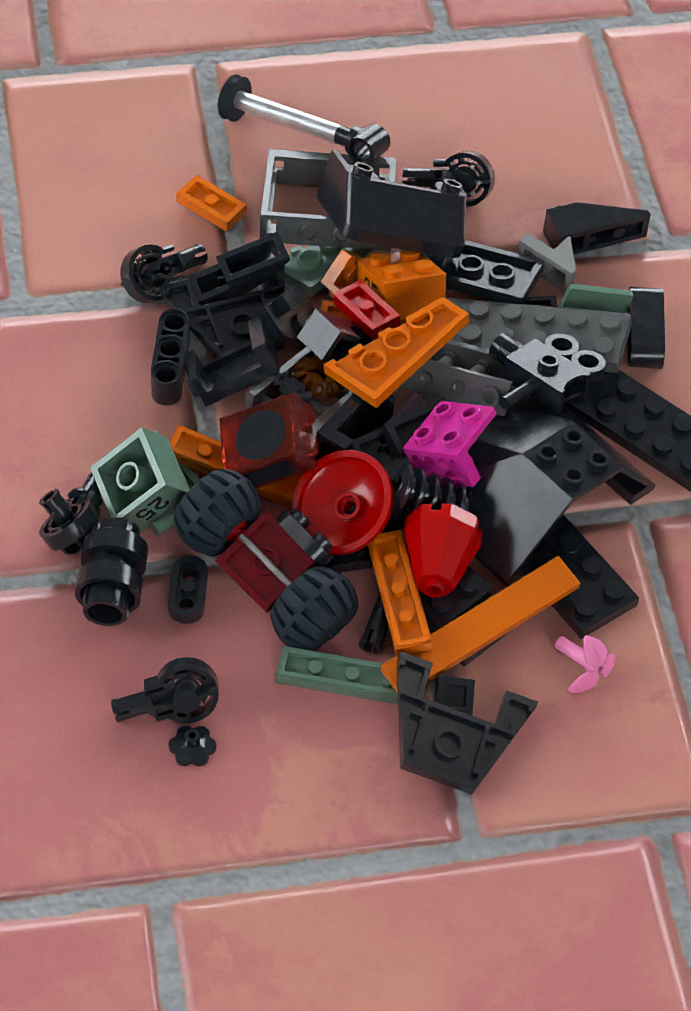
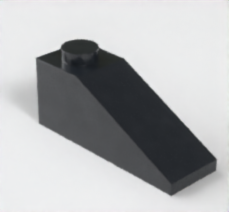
(594, 225)

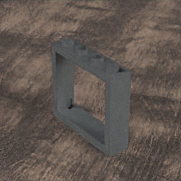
(308, 170)

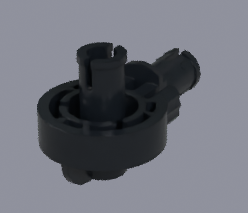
(468, 175)
(155, 270)
(70, 519)
(173, 699)

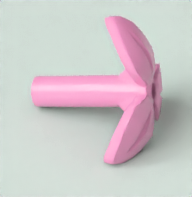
(591, 657)

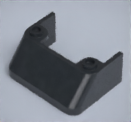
(394, 212)

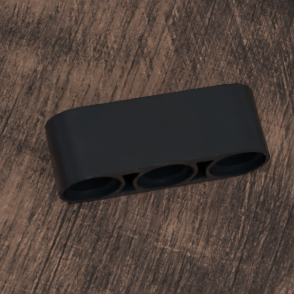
(647, 330)
(170, 357)

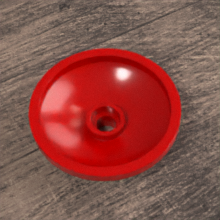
(337, 485)

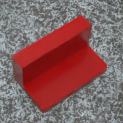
(366, 309)

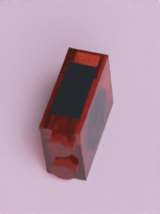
(270, 440)

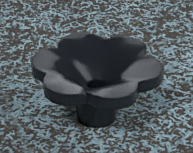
(192, 745)

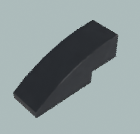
(240, 270)
(388, 441)

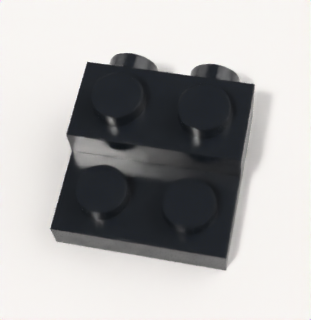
(467, 594)

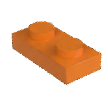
(211, 203)

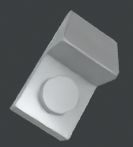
(558, 262)

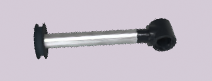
(360, 143)

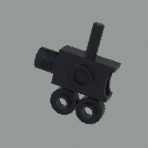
(546, 371)

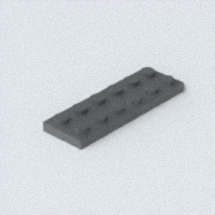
(593, 330)

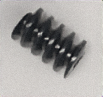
(428, 490)

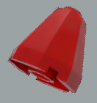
(441, 546)

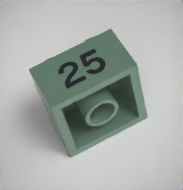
(140, 478)

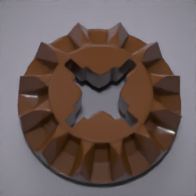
(305, 374)

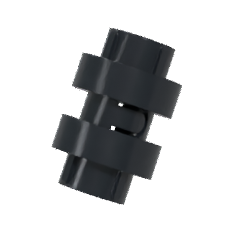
(111, 571)

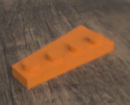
(397, 353)

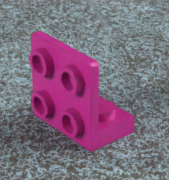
(445, 438)

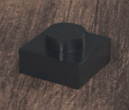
(455, 693)

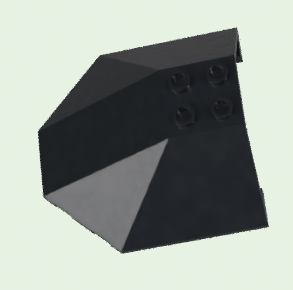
(531, 474)

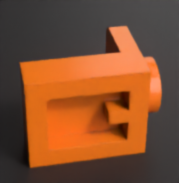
(341, 272)

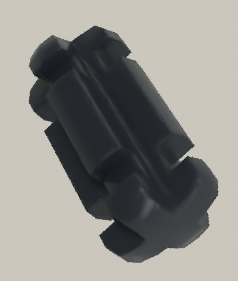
(291, 385)

